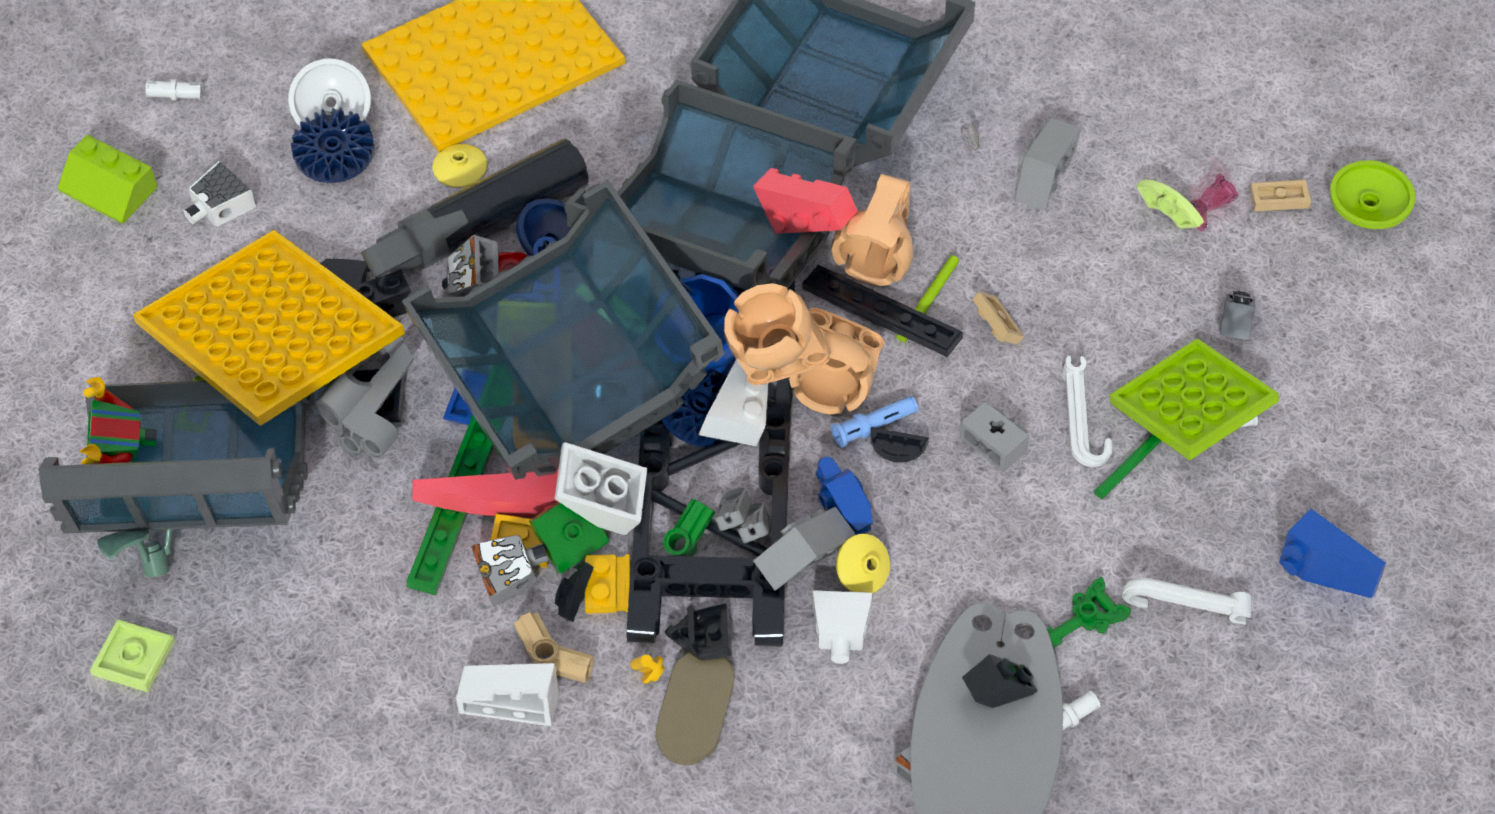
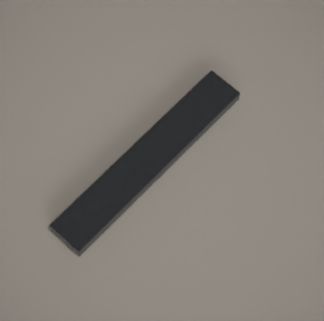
(883, 310)

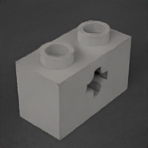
(994, 436)

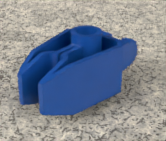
(845, 493)

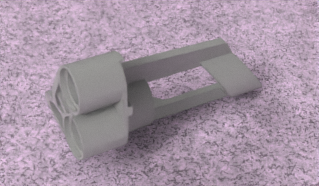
(353, 404)

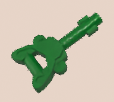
(1087, 615)

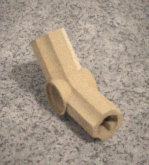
(538, 643)

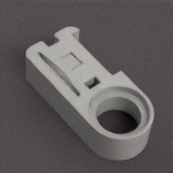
(733, 509)
(756, 523)

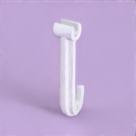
(1078, 416)
(1236, 605)

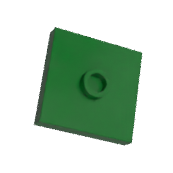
(566, 536)

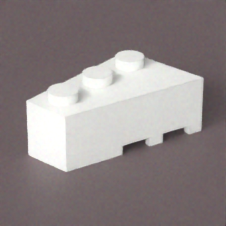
(737, 410)
(510, 692)

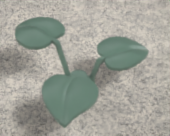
(151, 553)

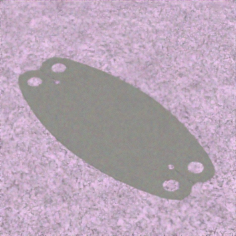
(978, 755)

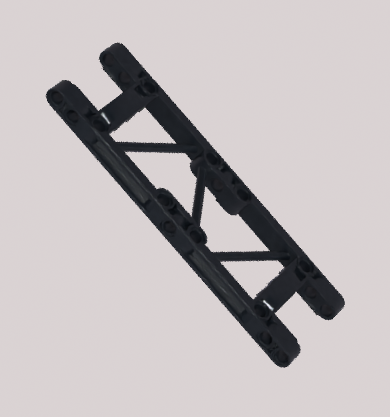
(710, 575)

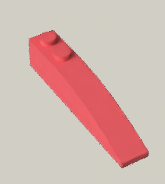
(489, 494)

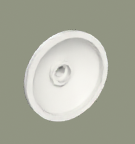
(325, 81)

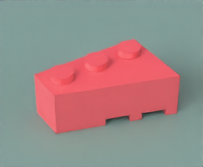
(803, 205)

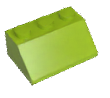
(106, 179)

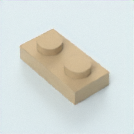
(1280, 195)
(994, 313)

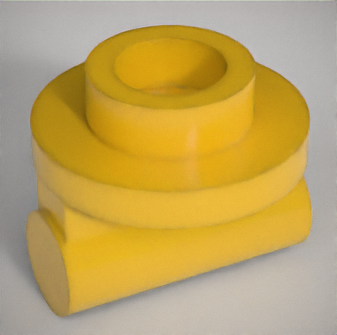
(651, 668)

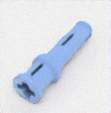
(861, 423)

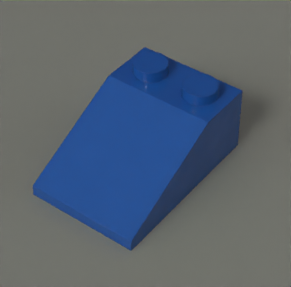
(1329, 557)

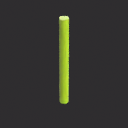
(935, 287)

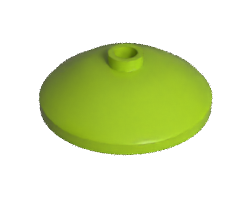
(1376, 185)

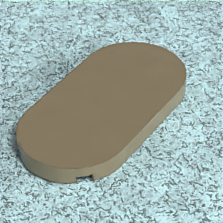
(694, 709)

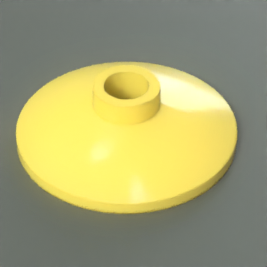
(463, 172)
(852, 564)

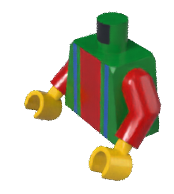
(113, 428)

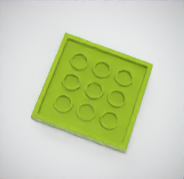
(1193, 398)

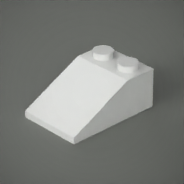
(601, 488)

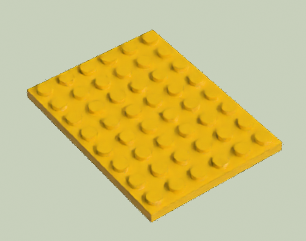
(489, 61)
(268, 326)

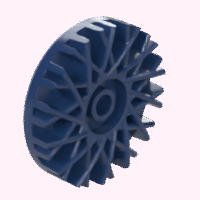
(333, 146)
(689, 418)

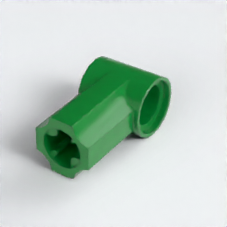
(689, 526)

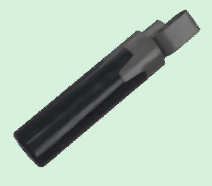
(478, 209)

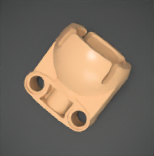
(878, 236)
(774, 334)
(848, 373)

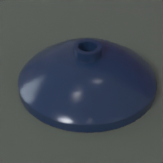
(539, 220)

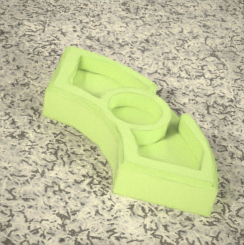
(1170, 203)

